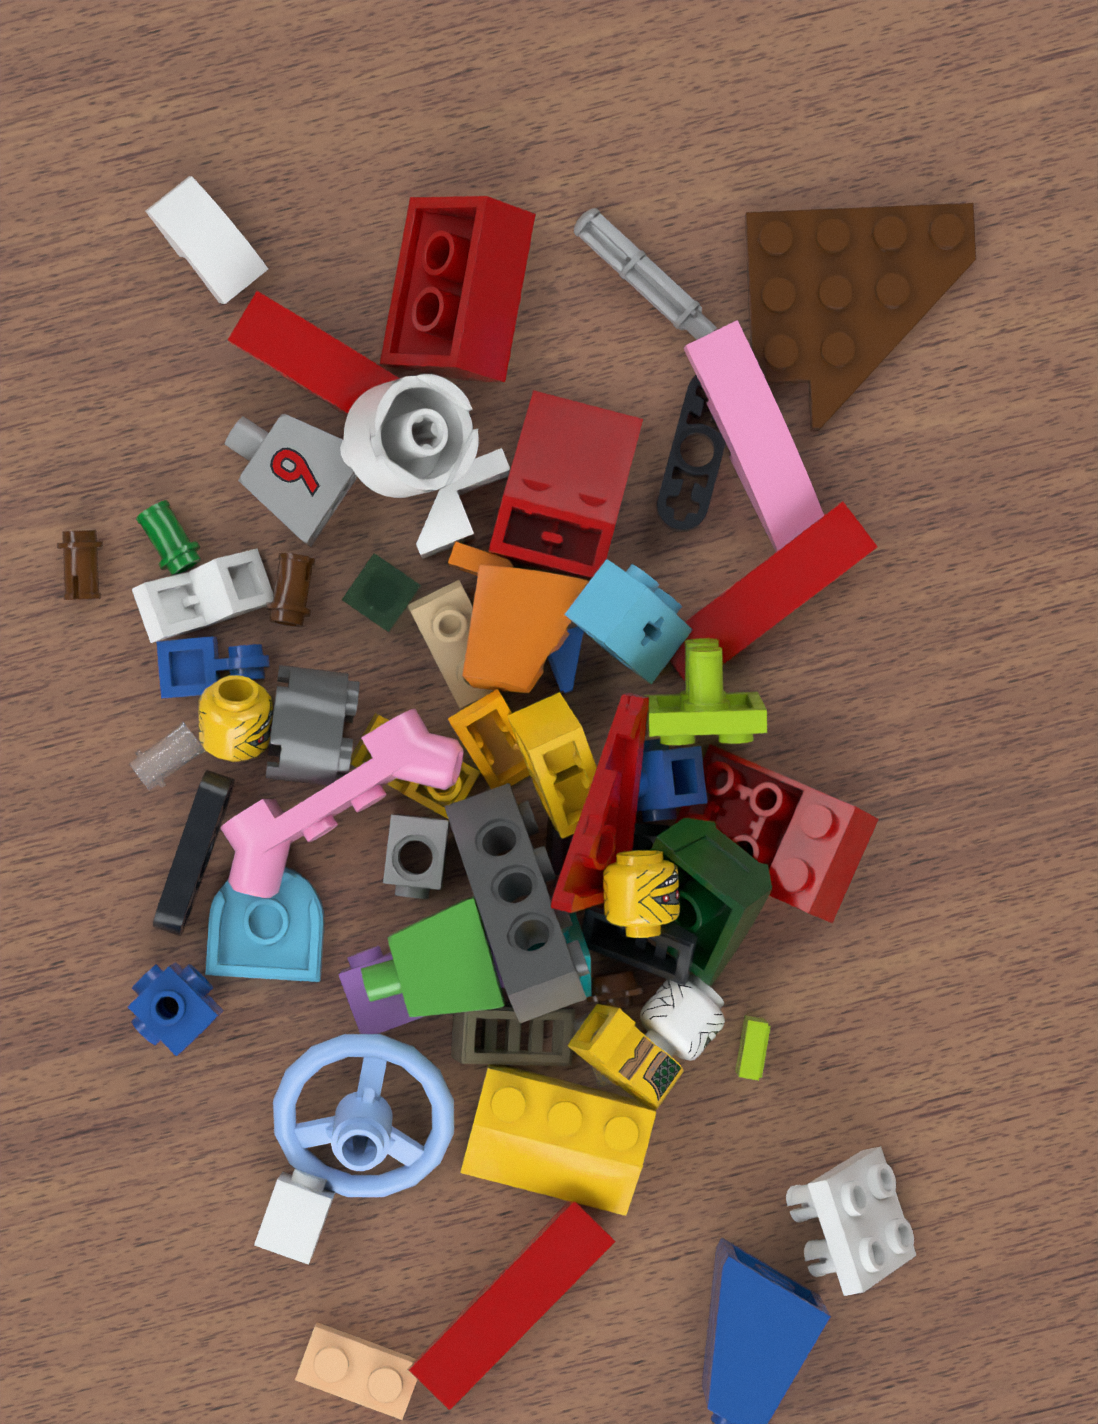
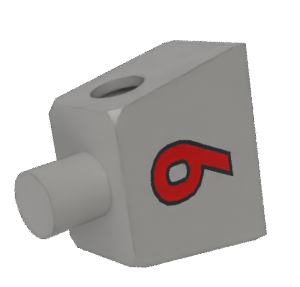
(293, 472)

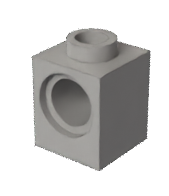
(428, 830)

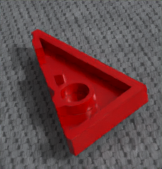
(608, 812)

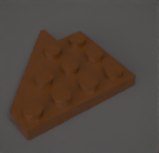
(846, 288)

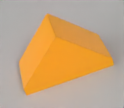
(490, 740)

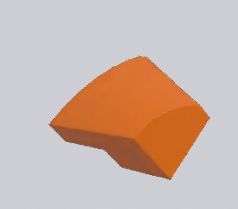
(516, 626)

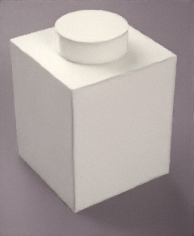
(295, 1216)

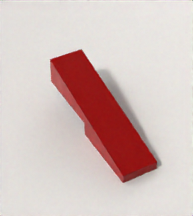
(780, 584)
(511, 1304)

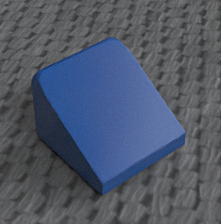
(565, 660)

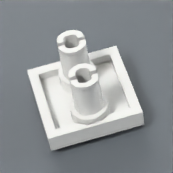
(859, 1221)

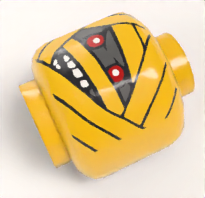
(235, 718)
(641, 892)

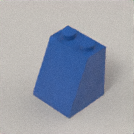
(755, 1336)

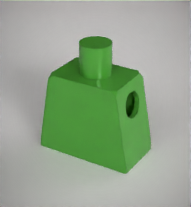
(439, 965)

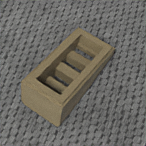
(464, 1038)

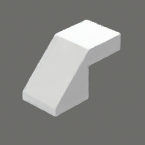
(447, 518)
(203, 595)

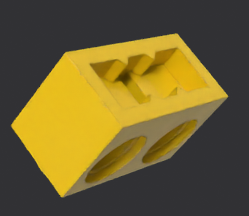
(556, 759)

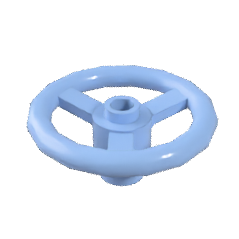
(363, 1119)

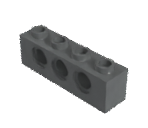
(533, 979)

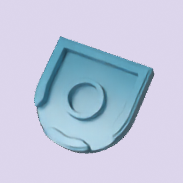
(267, 935)

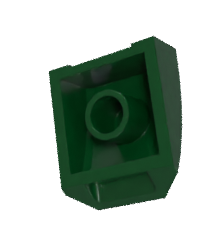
(718, 891)

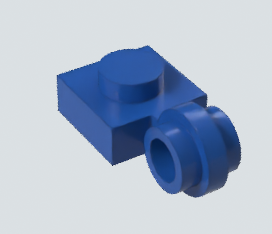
(194, 665)

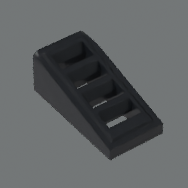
(612, 942)

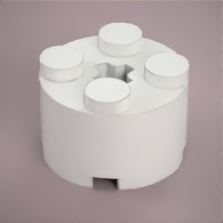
(410, 436)

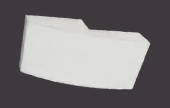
(207, 239)

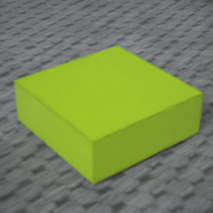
(752, 1048)

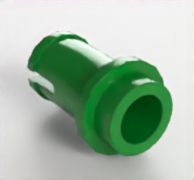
(169, 538)

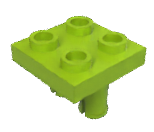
(704, 704)

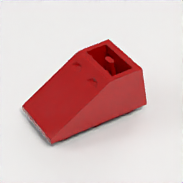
(565, 486)
(795, 829)

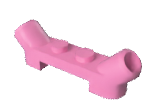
(399, 751)

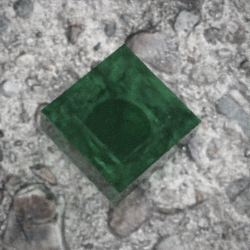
(381, 593)

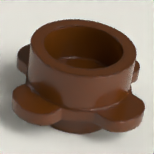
(614, 988)

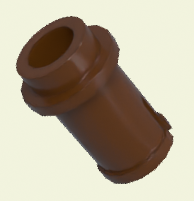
(80, 564)
(291, 590)

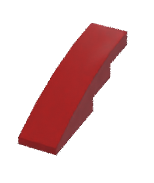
(306, 354)

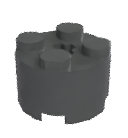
(310, 725)

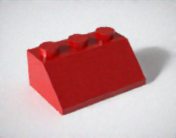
(458, 287)

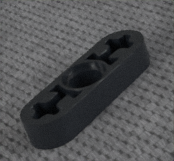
(671, 488)
(193, 852)

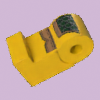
(626, 1055)

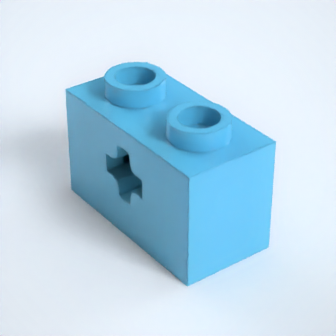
(630, 618)

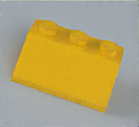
(558, 1138)

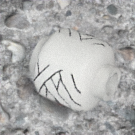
(683, 1017)

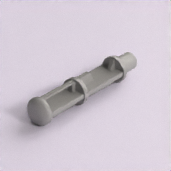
(642, 274)

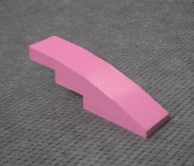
(755, 433)

